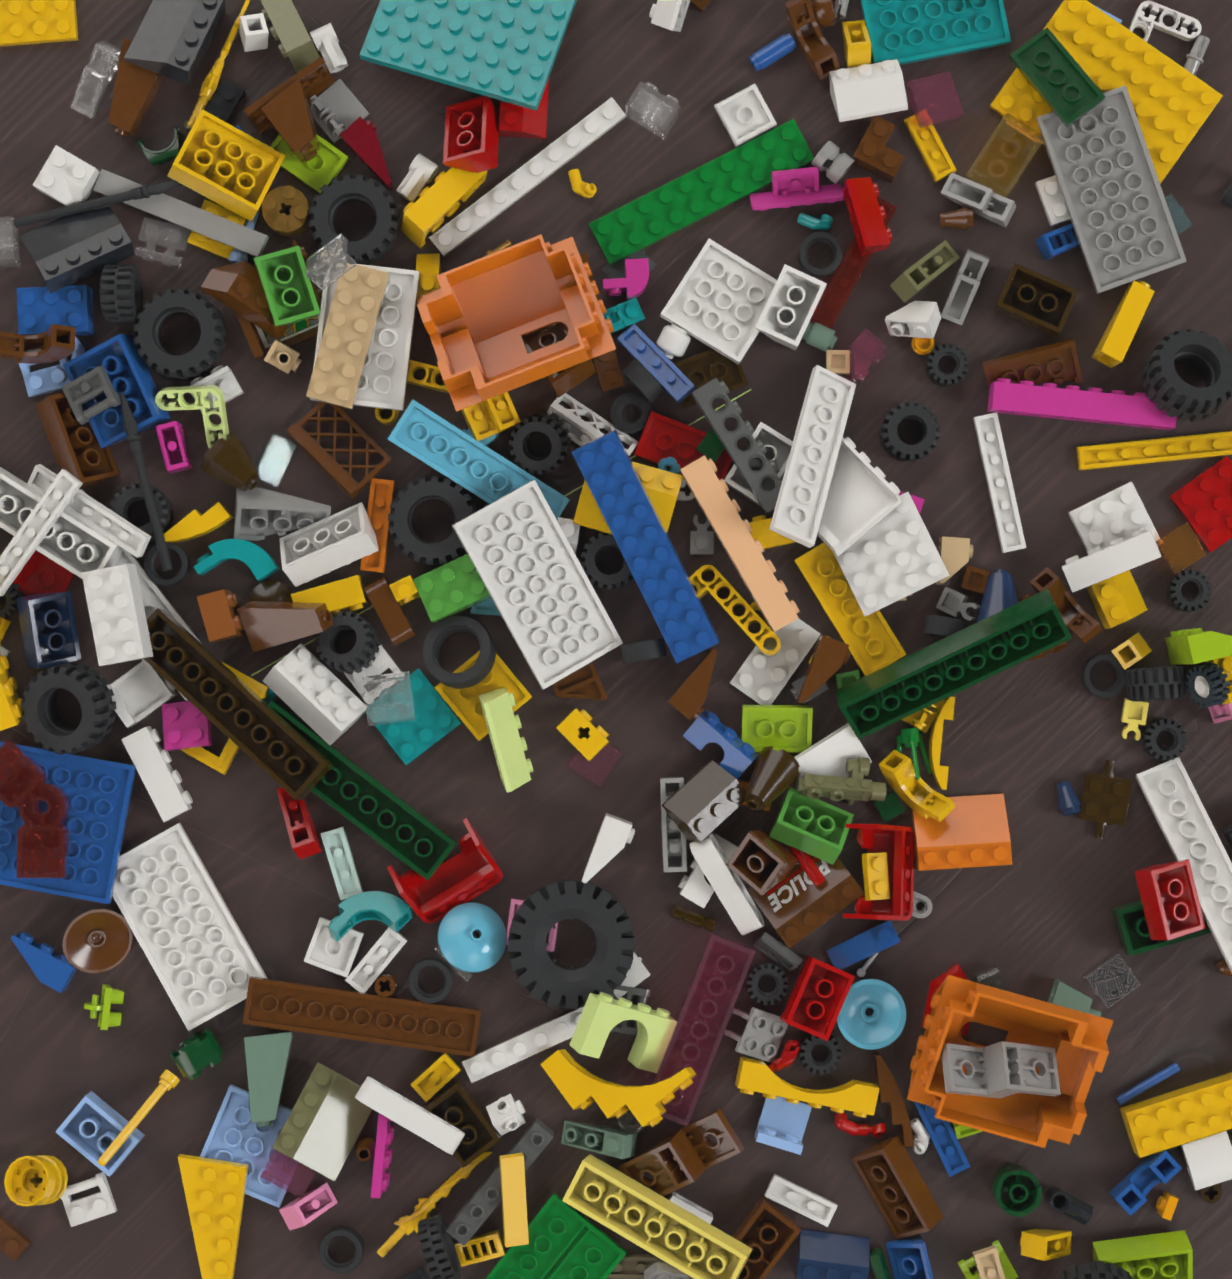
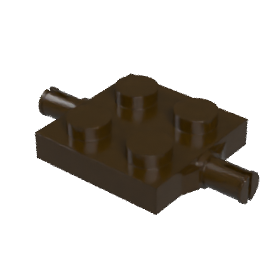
(1105, 799)

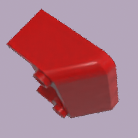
(899, 845)
(454, 881)

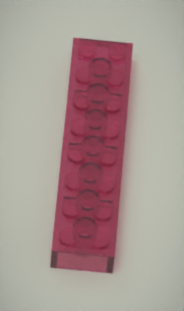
(703, 1020)

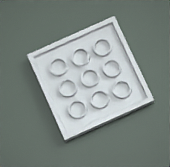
(720, 301)
(892, 559)

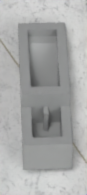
(979, 198)
(964, 287)

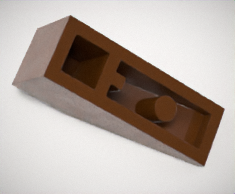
(824, 663)

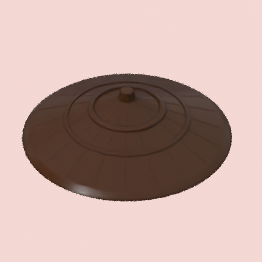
(97, 941)

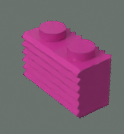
(174, 447)

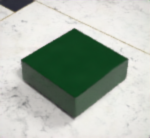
(711, 446)
(889, 807)

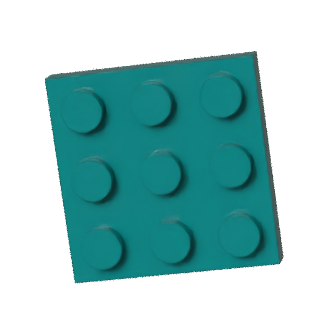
(431, 722)

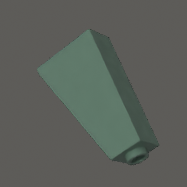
(266, 1071)

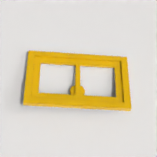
(223, 762)

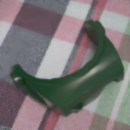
(165, 155)

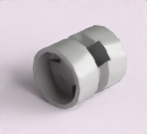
(834, 170)

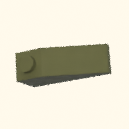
(924, 271)

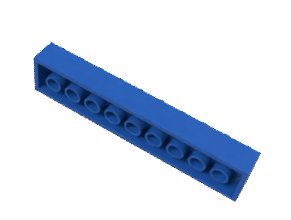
(645, 546)

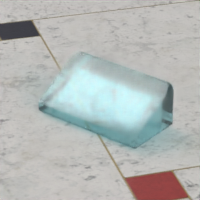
(275, 459)

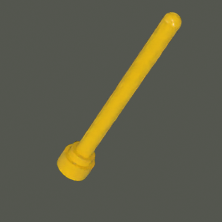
(167, 1081)

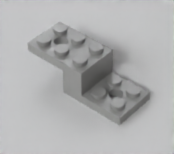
(1000, 1070)

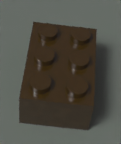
(1035, 300)
(462, 1110)

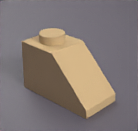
(954, 554)

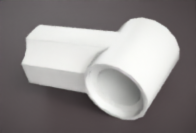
(327, 44)
(420, 172)

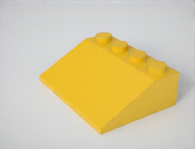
(226, 165)
(659, 484)

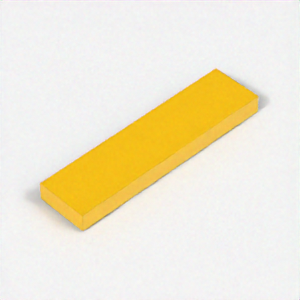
(514, 1199)

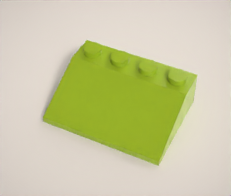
(1197, 646)
(1149, 1256)

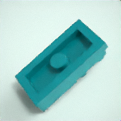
(624, 314)

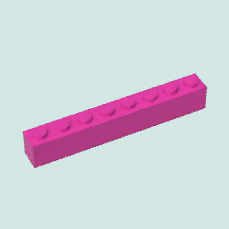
(1077, 405)

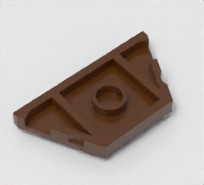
(581, 684)

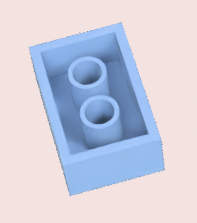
(92, 1130)

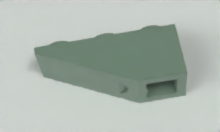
(599, 1139)

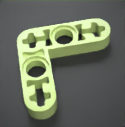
(201, 402)

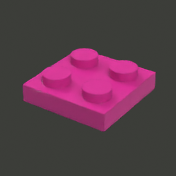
(185, 726)

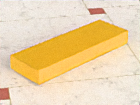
(930, 148)

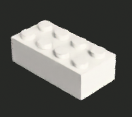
(117, 614)
(315, 694)

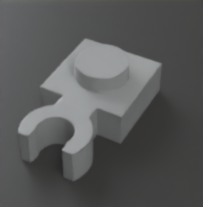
(701, 540)
(955, 604)

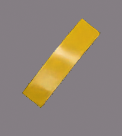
(940, 772)

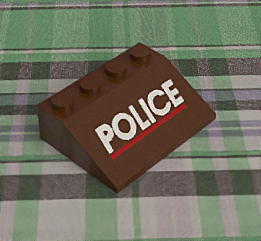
(800, 907)

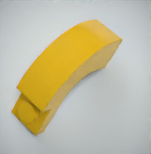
(915, 793)

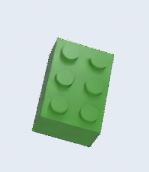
(451, 589)
(811, 826)

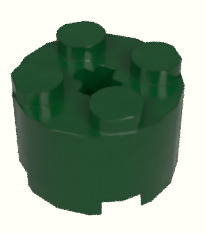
(196, 1054)
(1022, 1202)

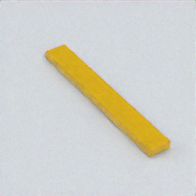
(1154, 450)

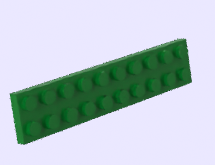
(700, 192)

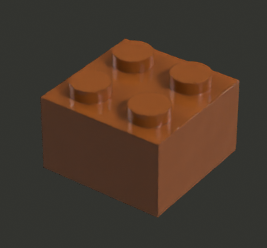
(220, 615)

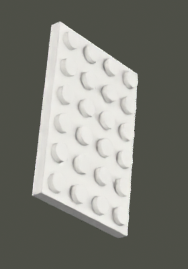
(388, 357)

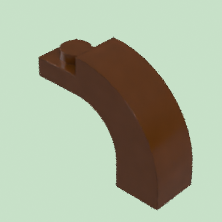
(810, 39)
(45, 347)
(1076, 619)

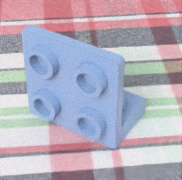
(783, 1124)

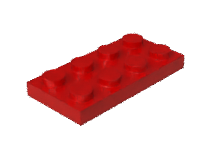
(671, 438)

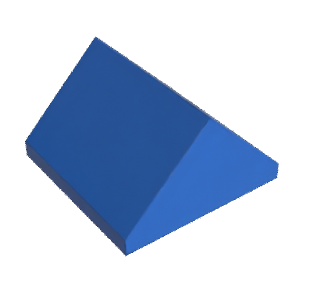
(909, 1258)

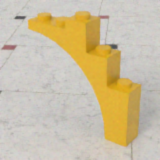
(581, 1086)

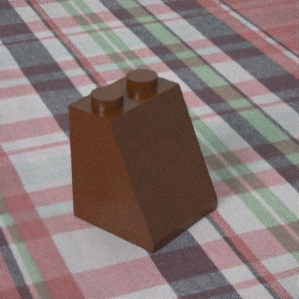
(294, 121)
(761, 861)

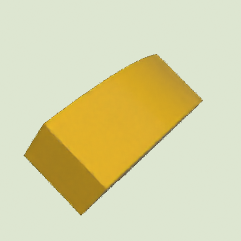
(197, 525)

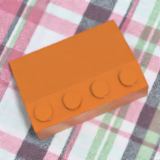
(967, 837)

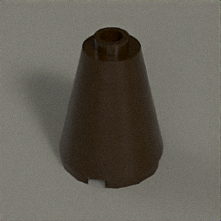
(770, 777)

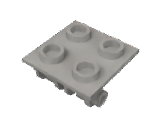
(336, 110)

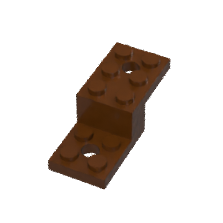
(684, 1154)

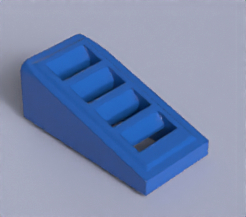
(1048, 245)

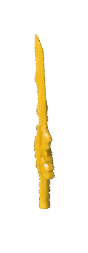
(212, 79)
(422, 1210)

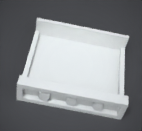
(855, 499)

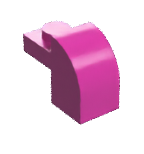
(634, 282)

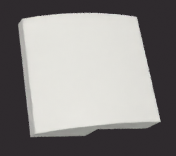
(1209, 1160)

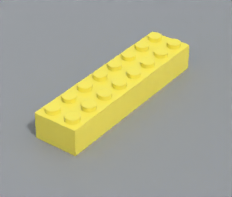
(655, 1222)

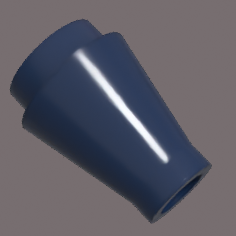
(1067, 799)

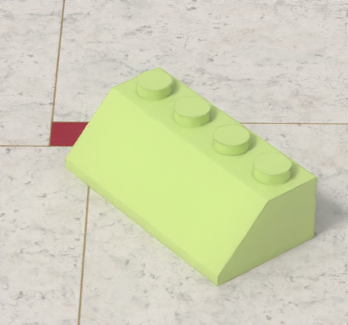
(505, 738)

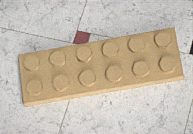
(347, 336)

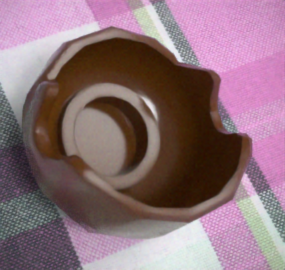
(823, 12)

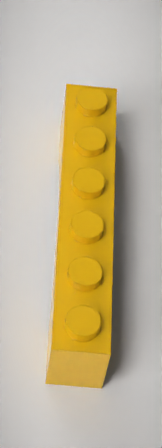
(852, 1096)

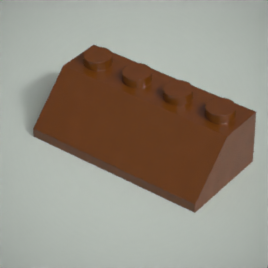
(75, 444)
(897, 1188)

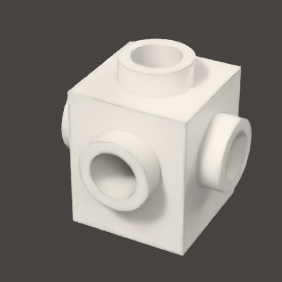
(506, 1114)

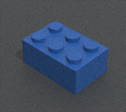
(65, 307)

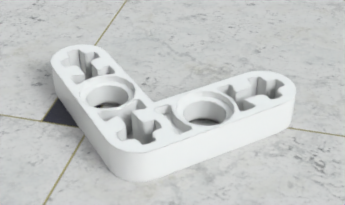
(1148, 23)

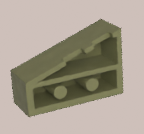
(291, 32)

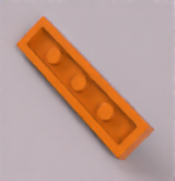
(379, 505)

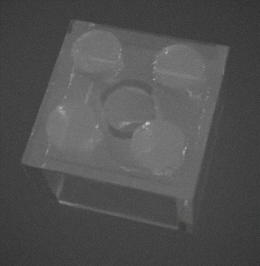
(653, 109)
(388, 698)

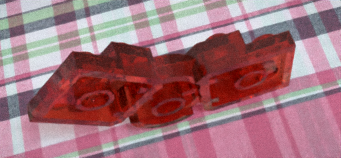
(43, 837)

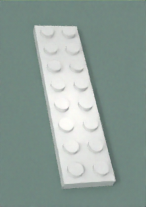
(813, 456)

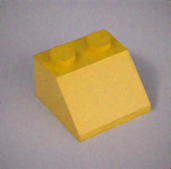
(1117, 599)

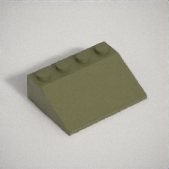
(323, 1123)

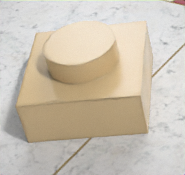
(838, 361)

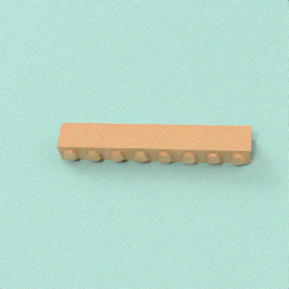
(739, 544)

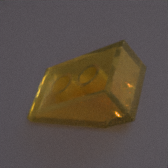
(1005, 155)

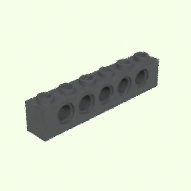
(718, 390)
(489, 1192)

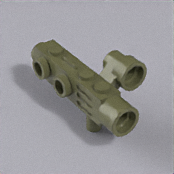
(845, 788)

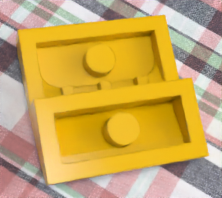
(491, 416)

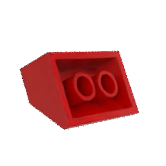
(522, 121)
(472, 135)
(866, 215)
(1170, 900)
(817, 998)

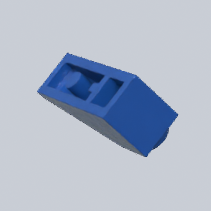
(863, 945)

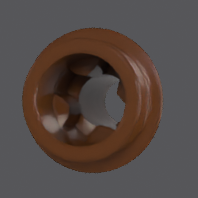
(958, 219)
(365, 1144)

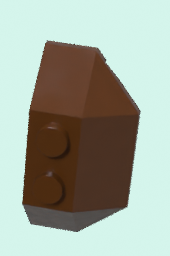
(242, 291)

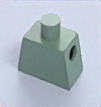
(1070, 998)

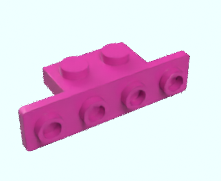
(794, 189)

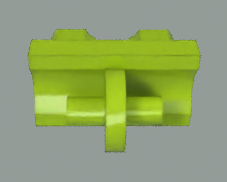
(106, 1017)

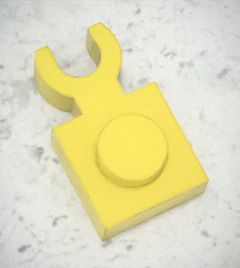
(1134, 714)

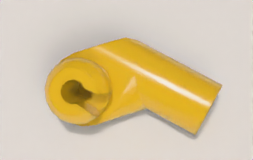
(580, 187)

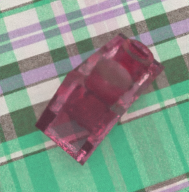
(863, 353)

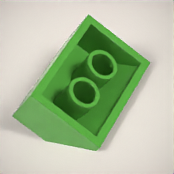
(287, 286)

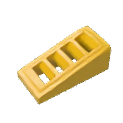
(490, 1254)

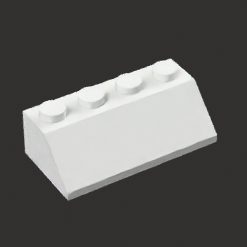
(327, 545)

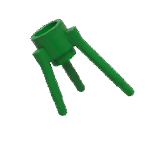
(911, 739)

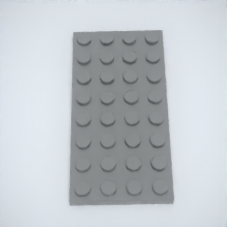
(1112, 192)

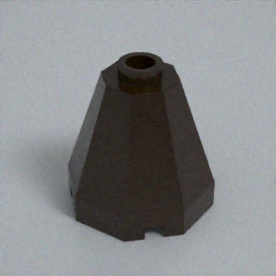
(231, 464)

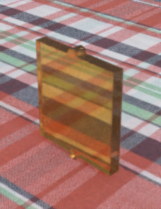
(1181, 548)

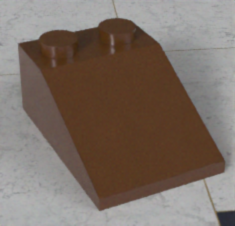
(568, 378)
(693, 691)

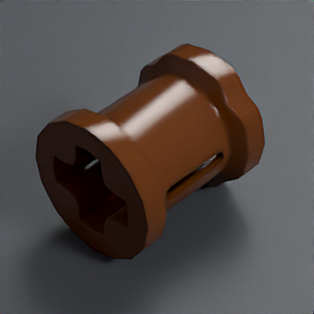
(393, 985)

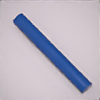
(1148, 1083)

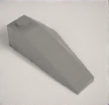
(269, 512)

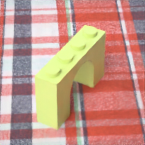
(604, 1013)

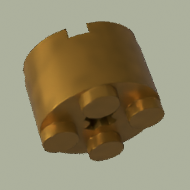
(274, 215)

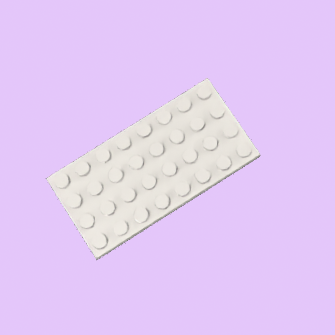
(537, 584)
(184, 926)

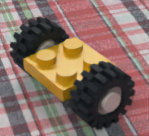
(1211, 682)

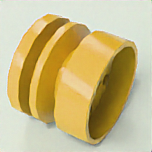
(24, 1180)

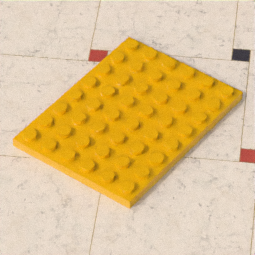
(1164, 95)

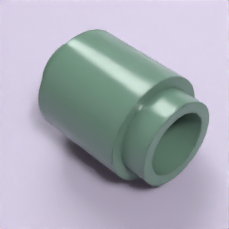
(819, 336)

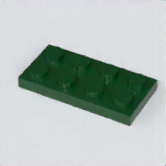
(1057, 77)

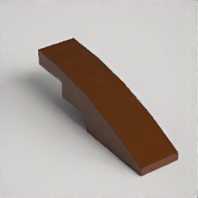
(890, 1093)

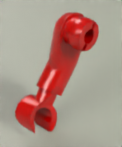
(787, 1057)
(857, 1129)

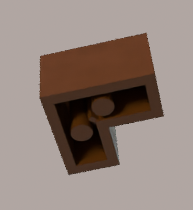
(873, 153)

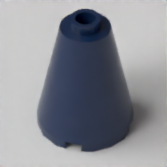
(997, 595)

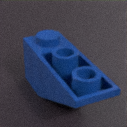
(45, 963)

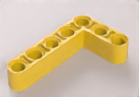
(429, 381)
(729, 604)

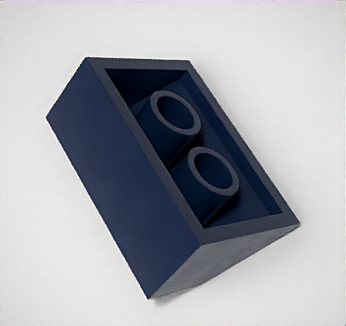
(48, 629)
(831, 1256)

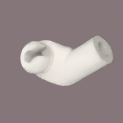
(921, 1136)

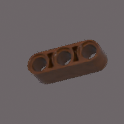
(389, 611)

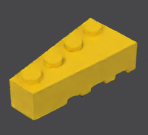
(437, 202)

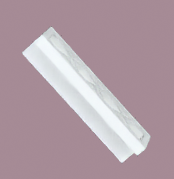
(581, 431)

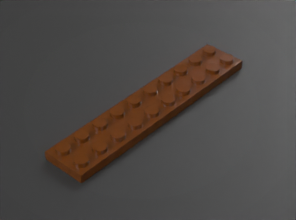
(361, 1016)

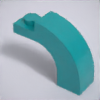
(255, 557)
(370, 906)

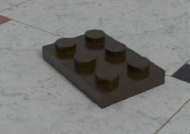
(708, 366)

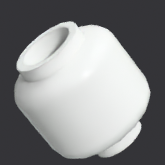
(673, 341)

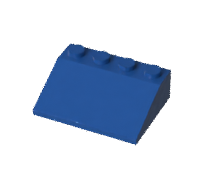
(127, 374)

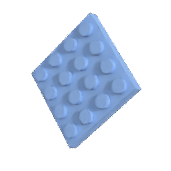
(241, 1141)

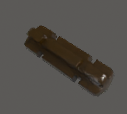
(694, 918)

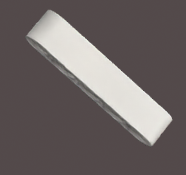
(727, 885)
(409, 1115)

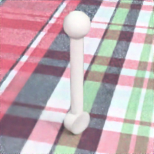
(861, 971)

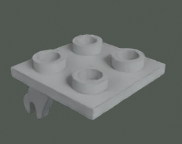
(761, 1034)

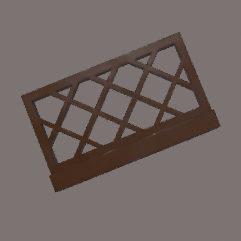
(314, 79)
(325, 461)

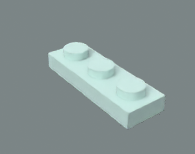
(341, 863)

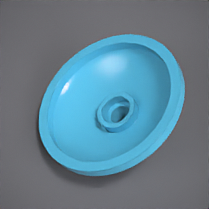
(459, 944)
(880, 1027)

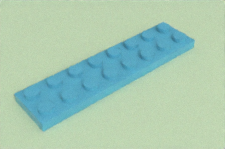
(464, 457)

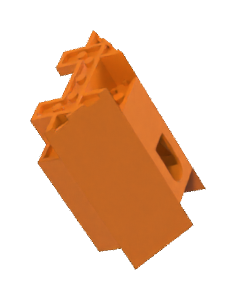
(495, 301)
(1021, 1116)

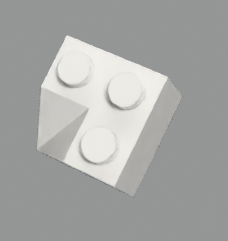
(66, 178)

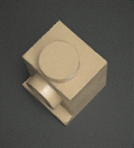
(279, 348)

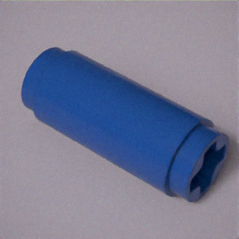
(772, 52)

